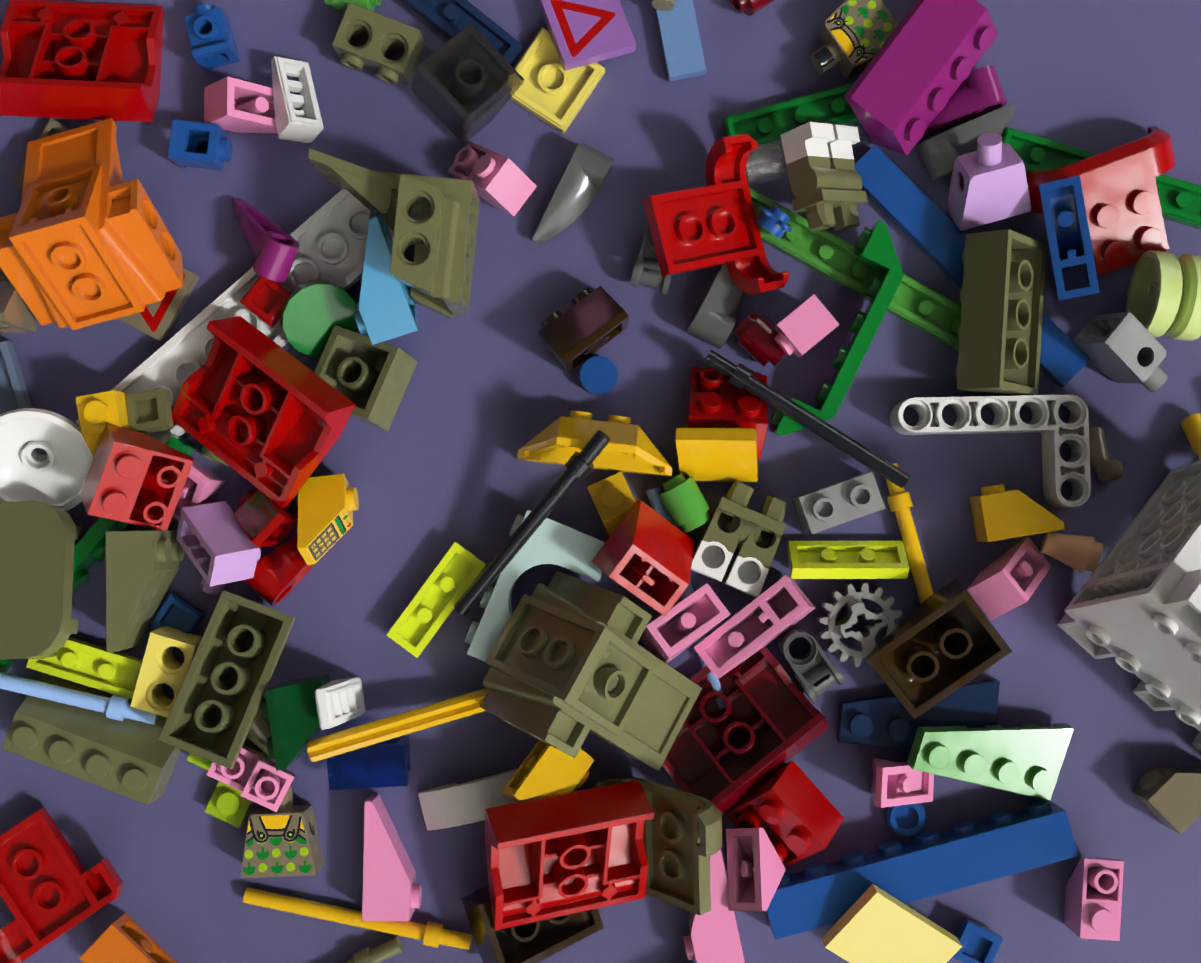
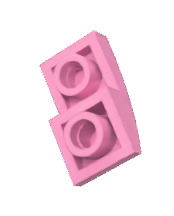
(255, 777)

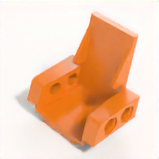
(83, 237)

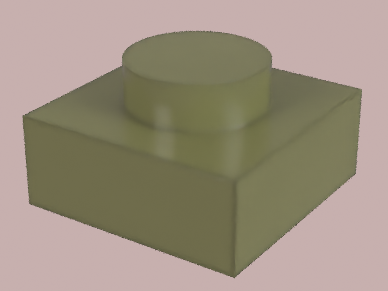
(149, 411)

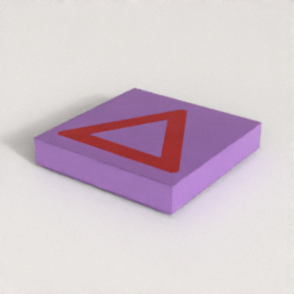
(587, 30)

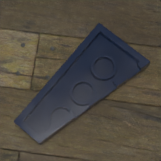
(887, 723)

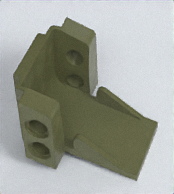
(441, 234)
(577, 668)

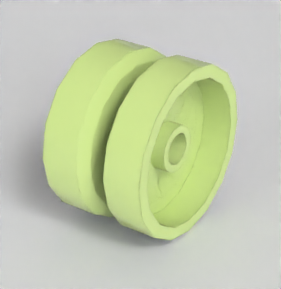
(1167, 294)

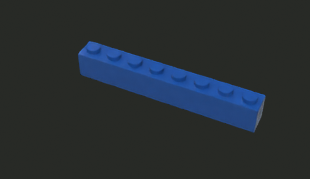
(924, 866)

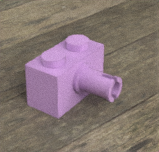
(217, 545)

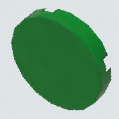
(312, 313)

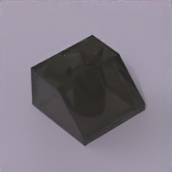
(465, 83)

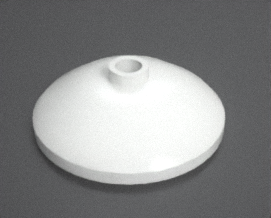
(36, 477)

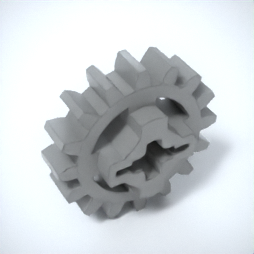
(853, 608)

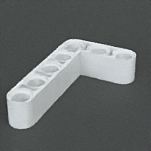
(1008, 420)

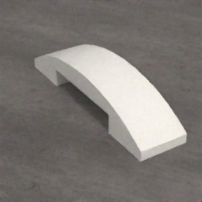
(465, 802)

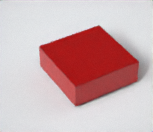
(266, 300)

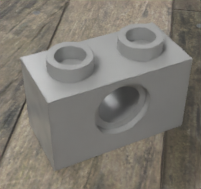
(838, 503)

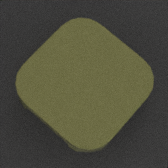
(36, 579)

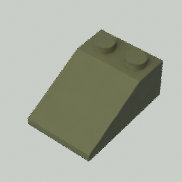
(137, 581)

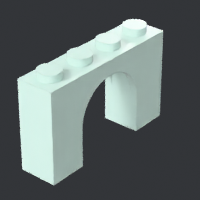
(548, 545)

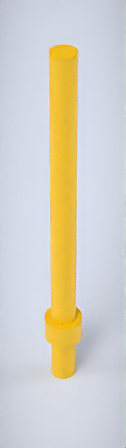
(900, 503)
(430, 934)

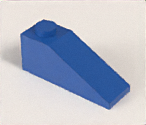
(1069, 238)

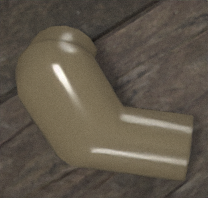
(1099, 457)

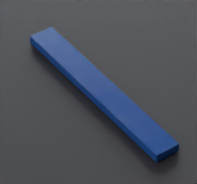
(944, 246)

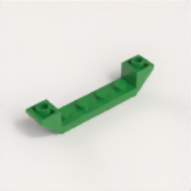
(878, 253)

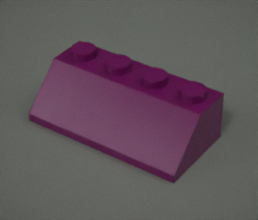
(919, 70)

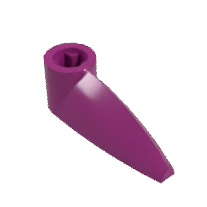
(973, 98)
(267, 241)

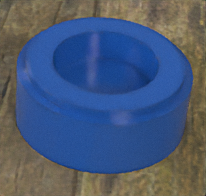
(598, 375)
(906, 819)

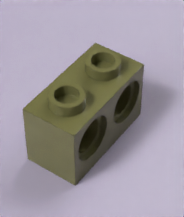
(384, 37)

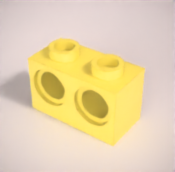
(162, 668)

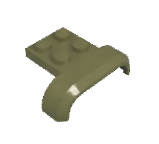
(678, 844)

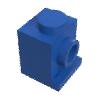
(219, 45)
(190, 137)

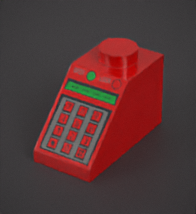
(264, 519)

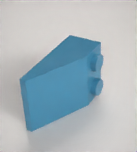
(384, 302)

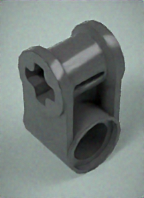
(646, 266)
(813, 667)

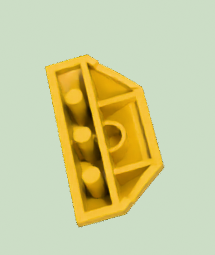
(626, 452)

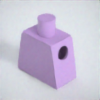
(987, 184)

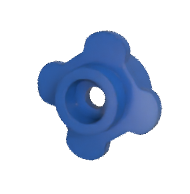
(774, 220)

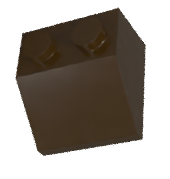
(583, 327)

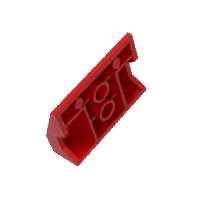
(81, 60)
(261, 410)
(566, 853)

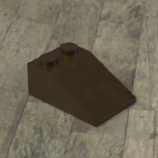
(937, 649)
(529, 941)

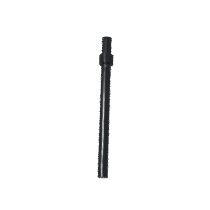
(741, 377)
(577, 467)

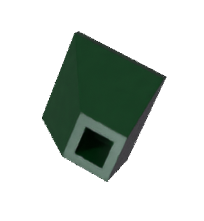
(292, 718)

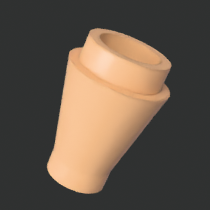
(1073, 550)

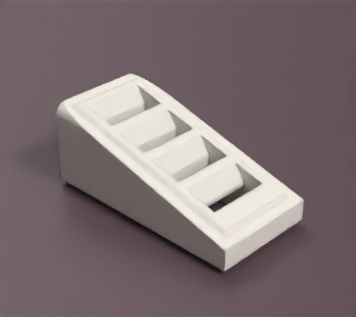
(294, 124)
(339, 702)

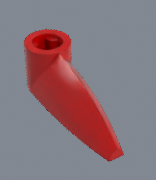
(279, 572)

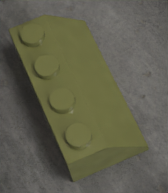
(1001, 313)
(227, 679)
(91, 747)

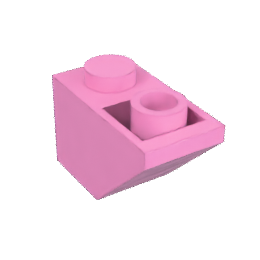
(494, 177)
(1095, 899)

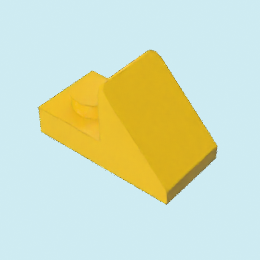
(612, 500)

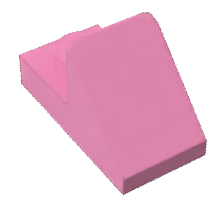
(899, 784)

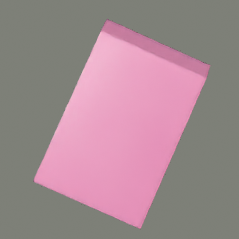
(199, 488)
(752, 869)

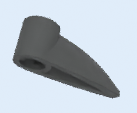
(942, 150)
(575, 191)
(717, 309)

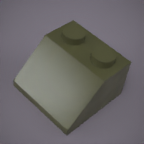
(366, 374)

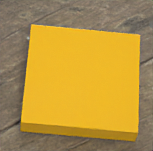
(718, 454)

